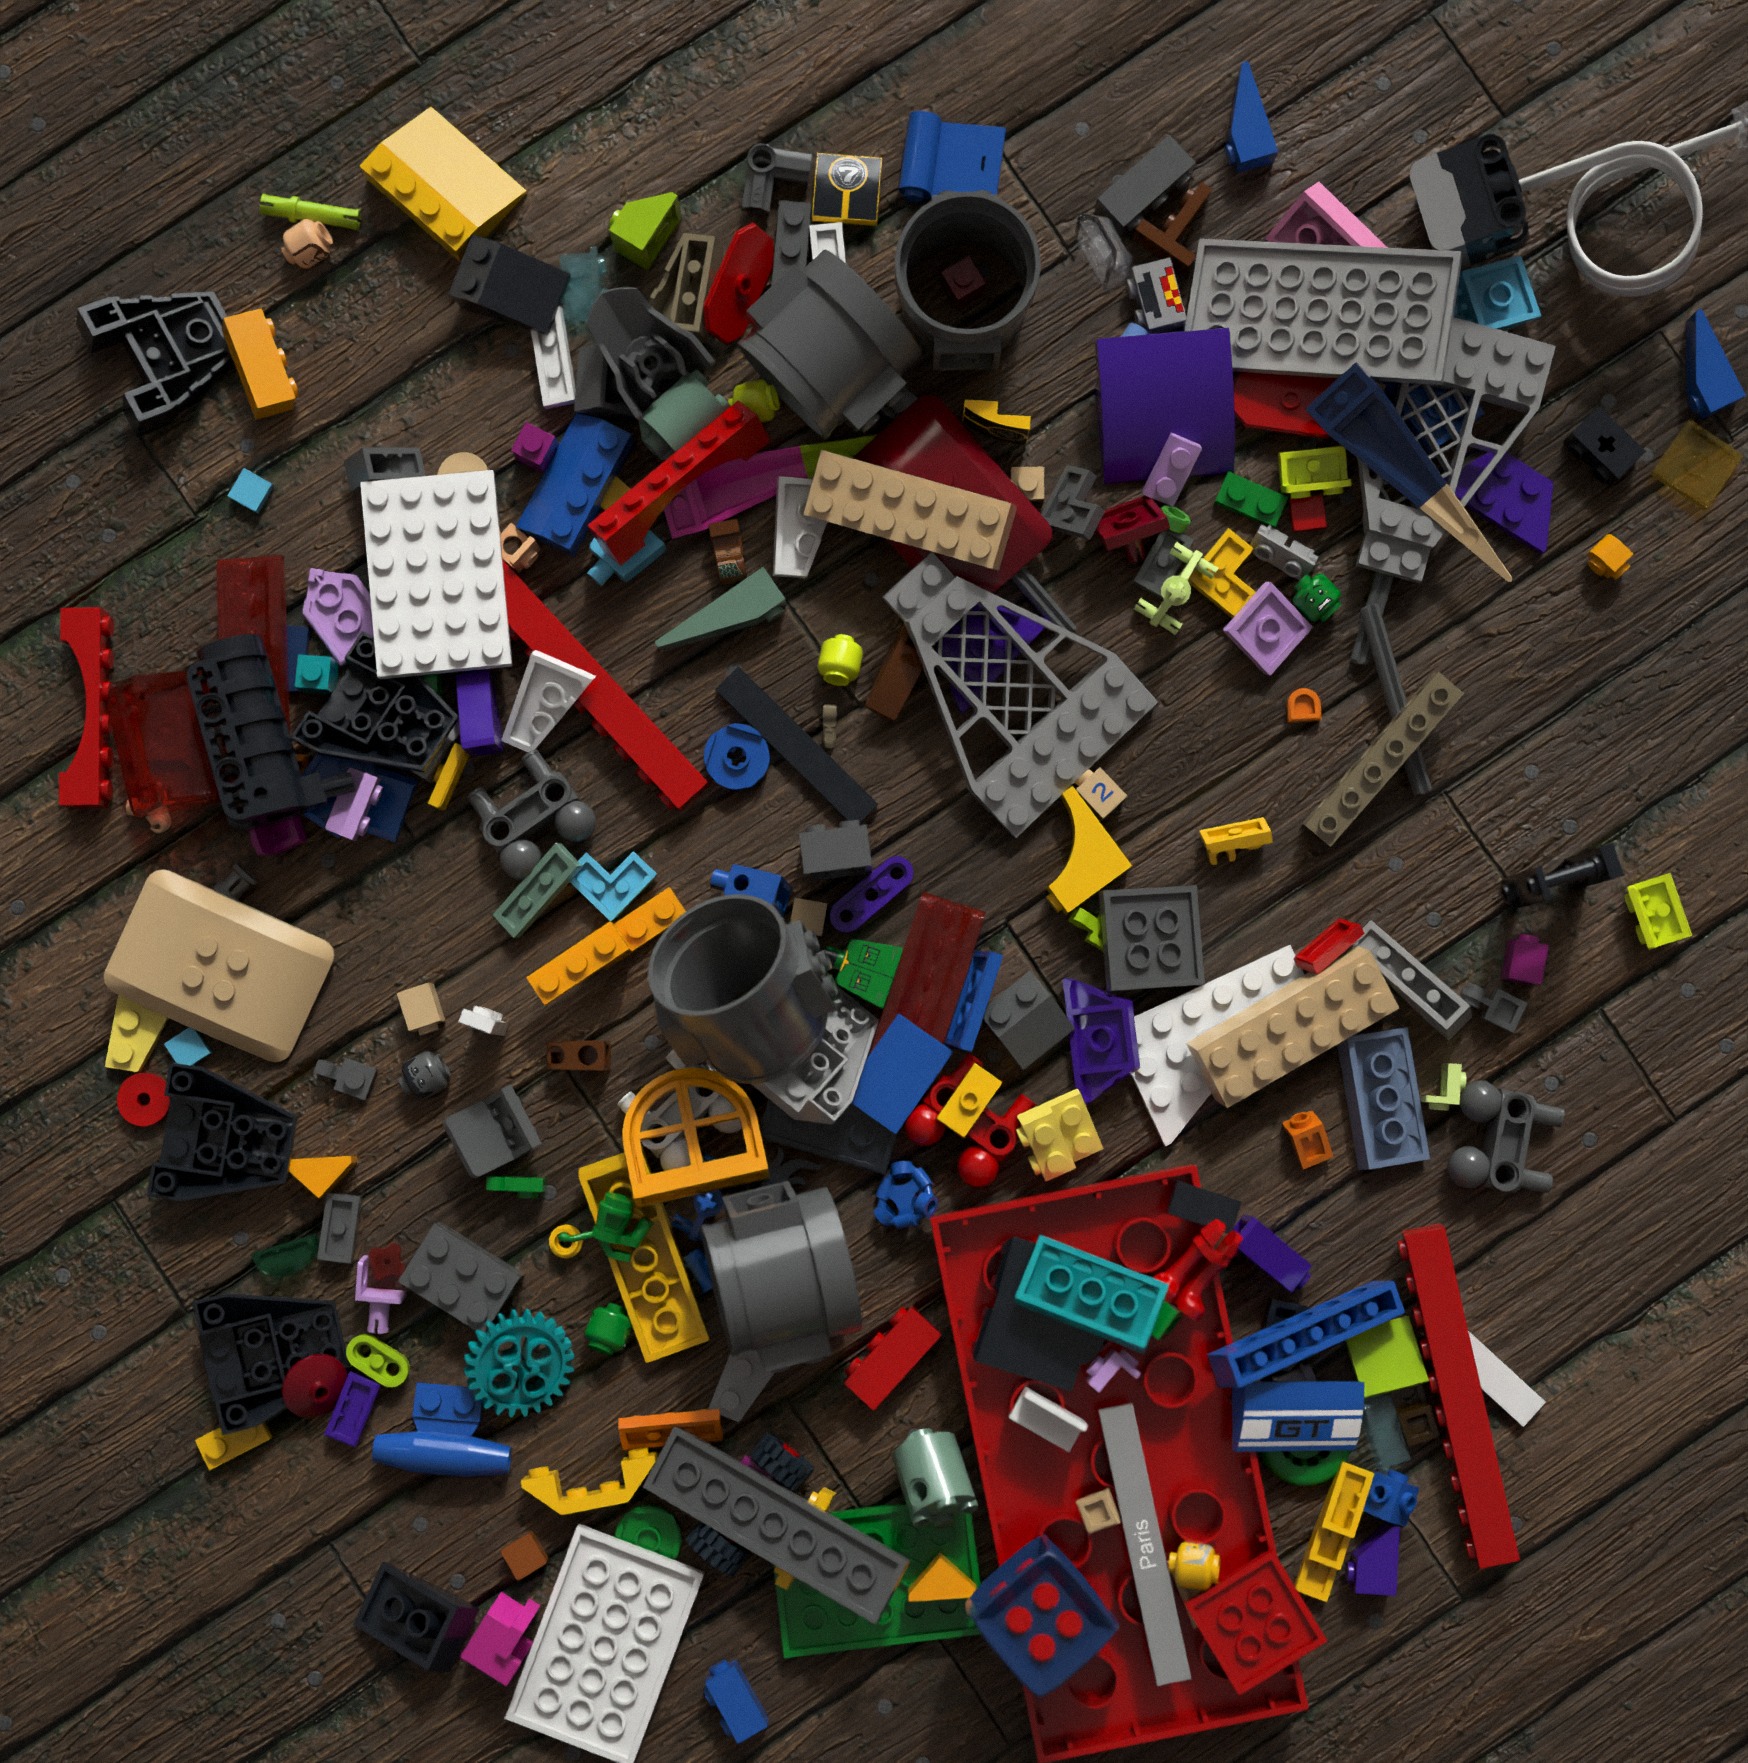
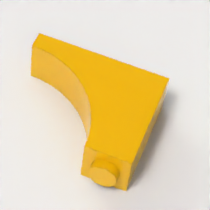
(1092, 860)

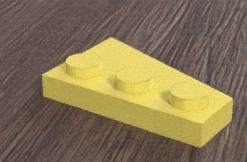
(133, 1035)

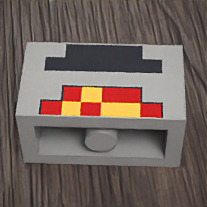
(1156, 297)

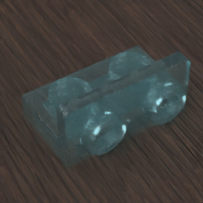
(584, 283)

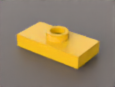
(447, 777)
(969, 1100)

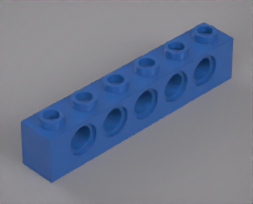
(1305, 1334)

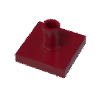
(1129, 524)

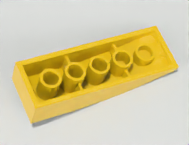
(655, 1278)

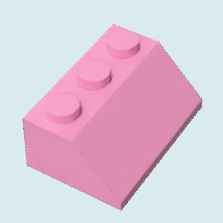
(1323, 220)

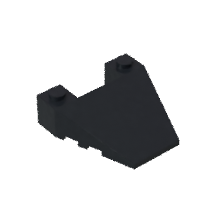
(172, 344)

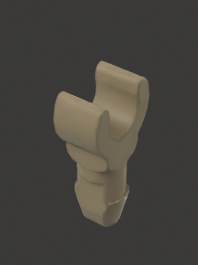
(829, 725)

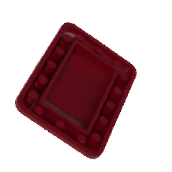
(938, 448)

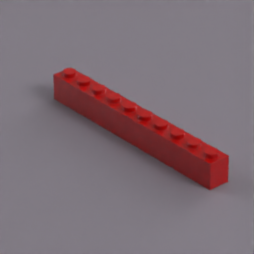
(604, 699)
(1459, 1396)

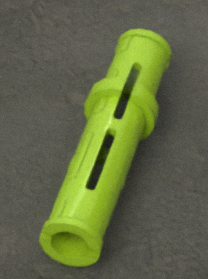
(296, 210)

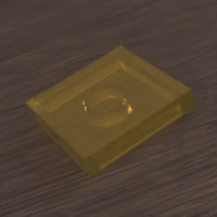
(1696, 464)

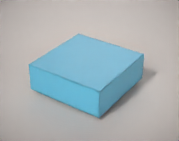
(250, 490)
(188, 1047)

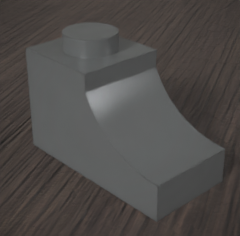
(383, 464)

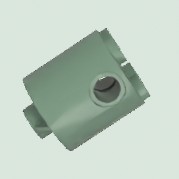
(680, 415)
(933, 1478)

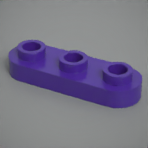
(881, 882)

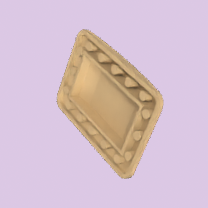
(219, 966)

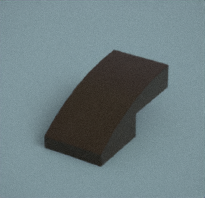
(1414, 1415)

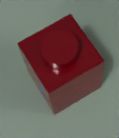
(962, 283)

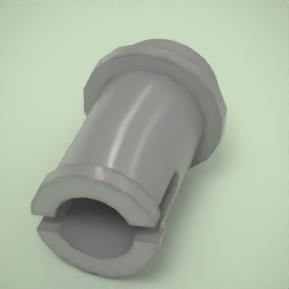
(1302, 1373)

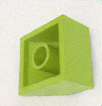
(644, 227)

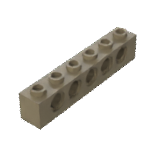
(1383, 758)

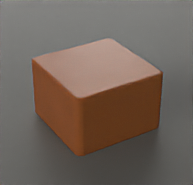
(524, 1555)

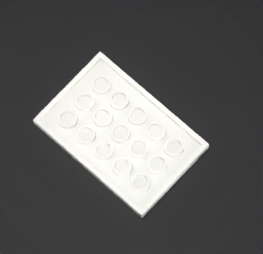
(436, 574)
(604, 1645)

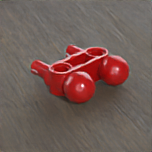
(978, 1163)

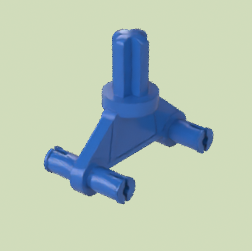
(706, 1205)

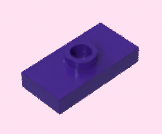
(353, 1409)

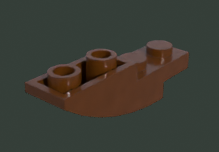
(895, 677)

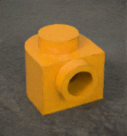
(1609, 557)

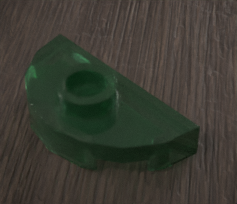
(287, 1257)

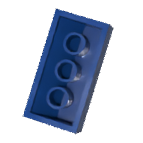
(575, 483)

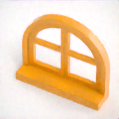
(700, 1175)

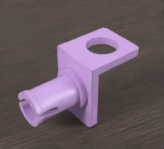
(378, 1298)

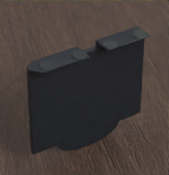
(1024, 1339)

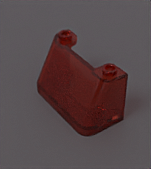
(161, 744)

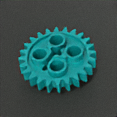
(490, 1361)

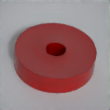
(130, 1104)

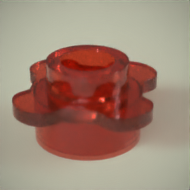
(378, 1256)

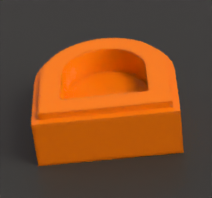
(1303, 706)

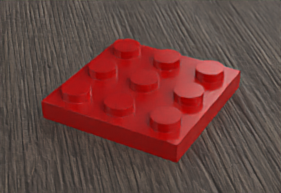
(1255, 1621)

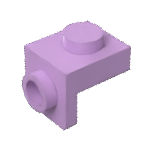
(1103, 1369)

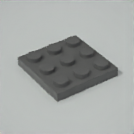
(1151, 938)

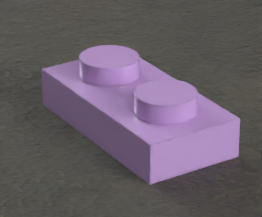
(1172, 469)

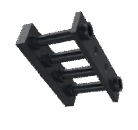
(1580, 871)

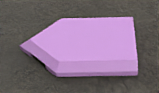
(338, 610)

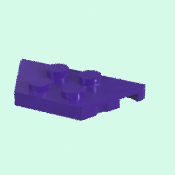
(1510, 498)
(996, 649)
(1104, 1038)

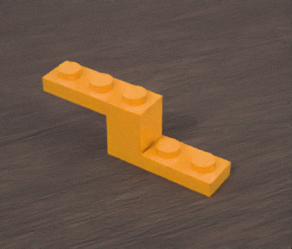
(606, 946)

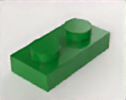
(1250, 500)

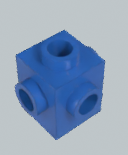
(1391, 1497)

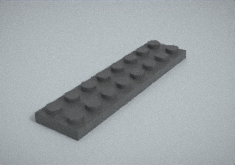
(777, 1524)

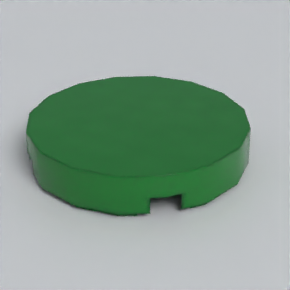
(655, 1527)

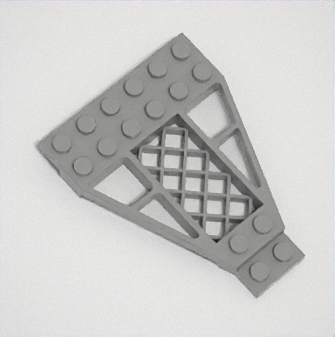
(1480, 365)
(1062, 740)

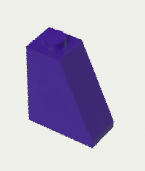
(478, 713)
(1272, 1254)

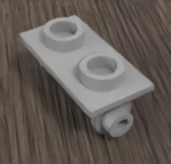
(1270, 547)

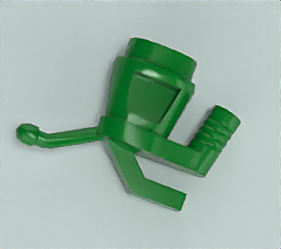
(612, 1219)

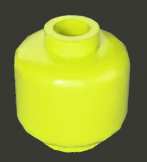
(757, 397)
(840, 660)

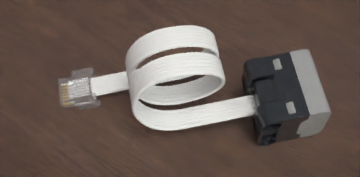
(1476, 200)

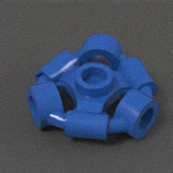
(905, 1196)

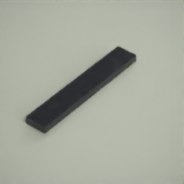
(796, 746)

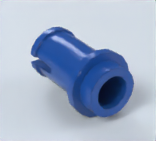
(698, 1266)

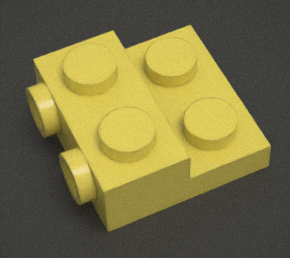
(1058, 1134)

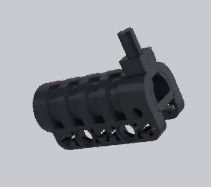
(253, 737)

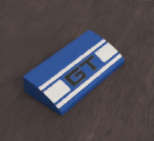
(1297, 1415)

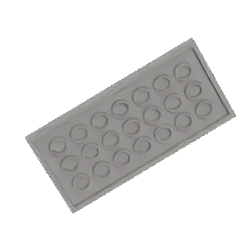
(1328, 307)

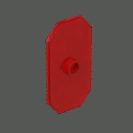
(738, 283)
(1278, 402)

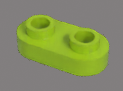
(377, 1363)

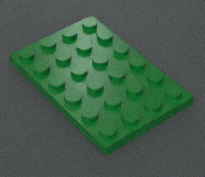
(821, 1625)

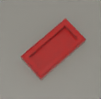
(1328, 946)

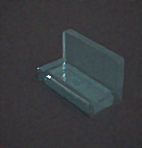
(1384, 1432)

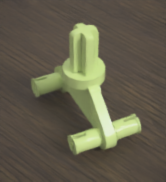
(1176, 589)

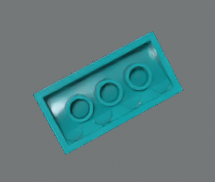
(1091, 1294)

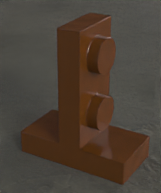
(1166, 244)

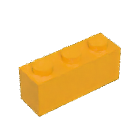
(259, 363)

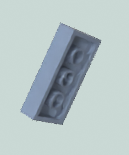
(1383, 1099)

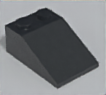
(508, 285)
(416, 1618)

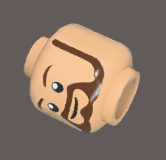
(306, 243)

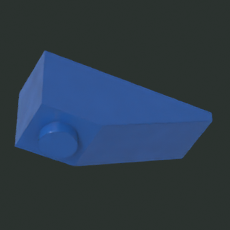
(1249, 136)
(1709, 376)

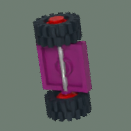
(781, 1465)

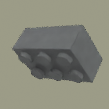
(835, 851)
(461, 1277)

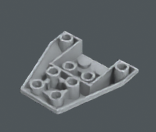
(830, 1075)

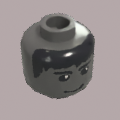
(424, 1075)

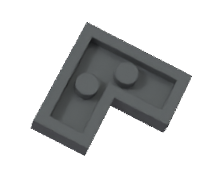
(1066, 506)

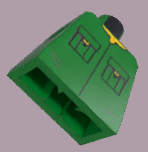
(866, 969)

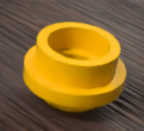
(556, 1246)

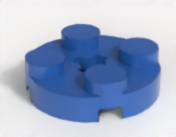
(727, 740)

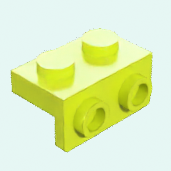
(1313, 470)
(1658, 911)

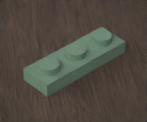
(537, 890)

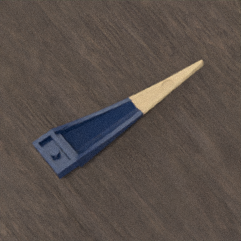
(1370, 428)

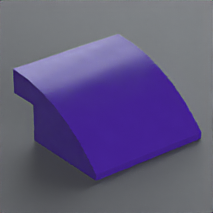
(1162, 388)

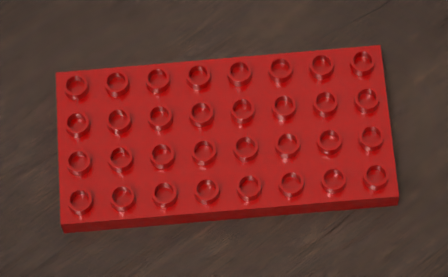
(1186, 1437)

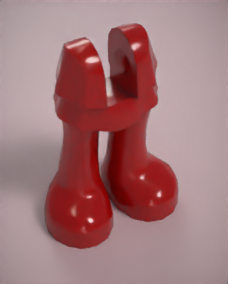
(1189, 1295)

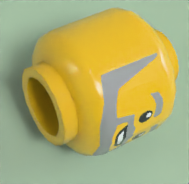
(1195, 1566)

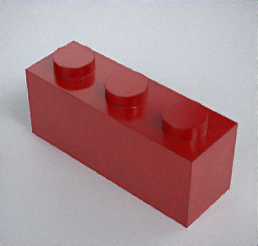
(891, 1356)

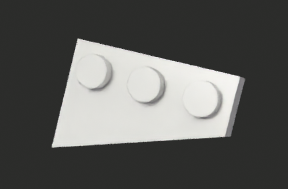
(795, 534)
(543, 699)

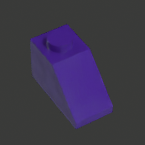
(1375, 1562)

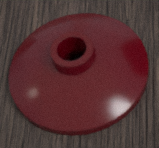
(306, 1378)

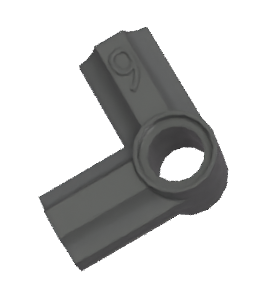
(759, 182)

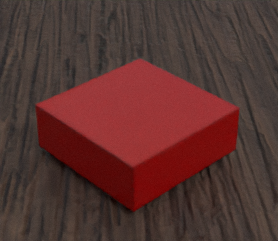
(1307, 514)

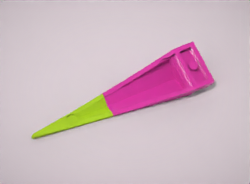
(743, 484)

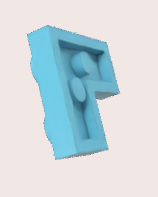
(616, 891)

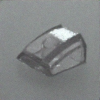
(1103, 250)

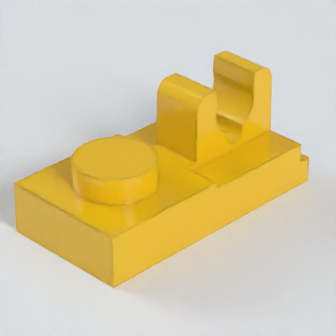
(1246, 834)

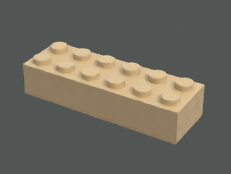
(910, 510)
(1292, 1026)

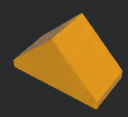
(322, 1174)
(941, 1581)

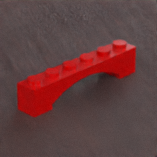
(626, 522)
(86, 779)

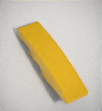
(1333, 1531)

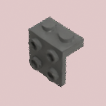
(491, 1132)

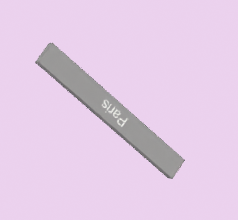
(1144, 1544)

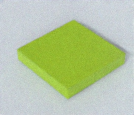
(1387, 1357)

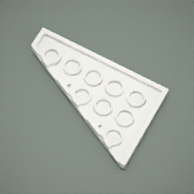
(1167, 1071)

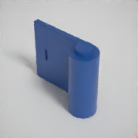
(949, 157)

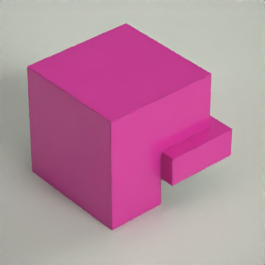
(499, 1640)

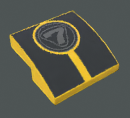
(847, 189)
(983, 418)

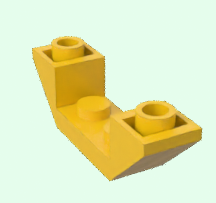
(547, 1488)

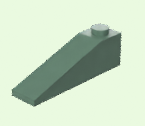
(740, 607)

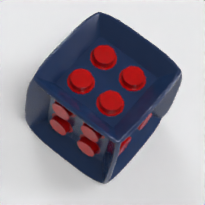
(1041, 1616)

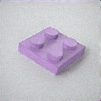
(1267, 628)

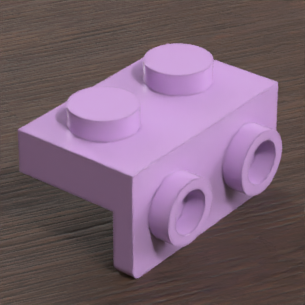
(350, 809)

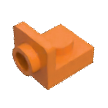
(1308, 1139)

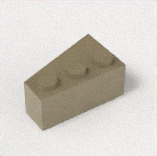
(688, 282)

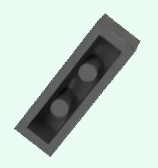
(1146, 186)

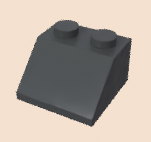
(597, 388)
(1027, 1021)

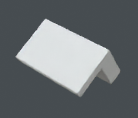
(1047, 1419)

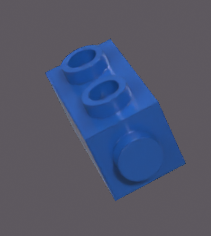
(735, 1699)

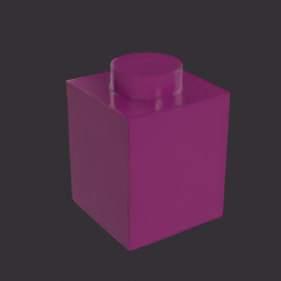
(534, 447)
(1525, 960)

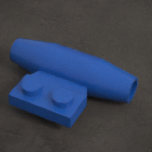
(444, 1437)

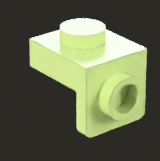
(1452, 1083)

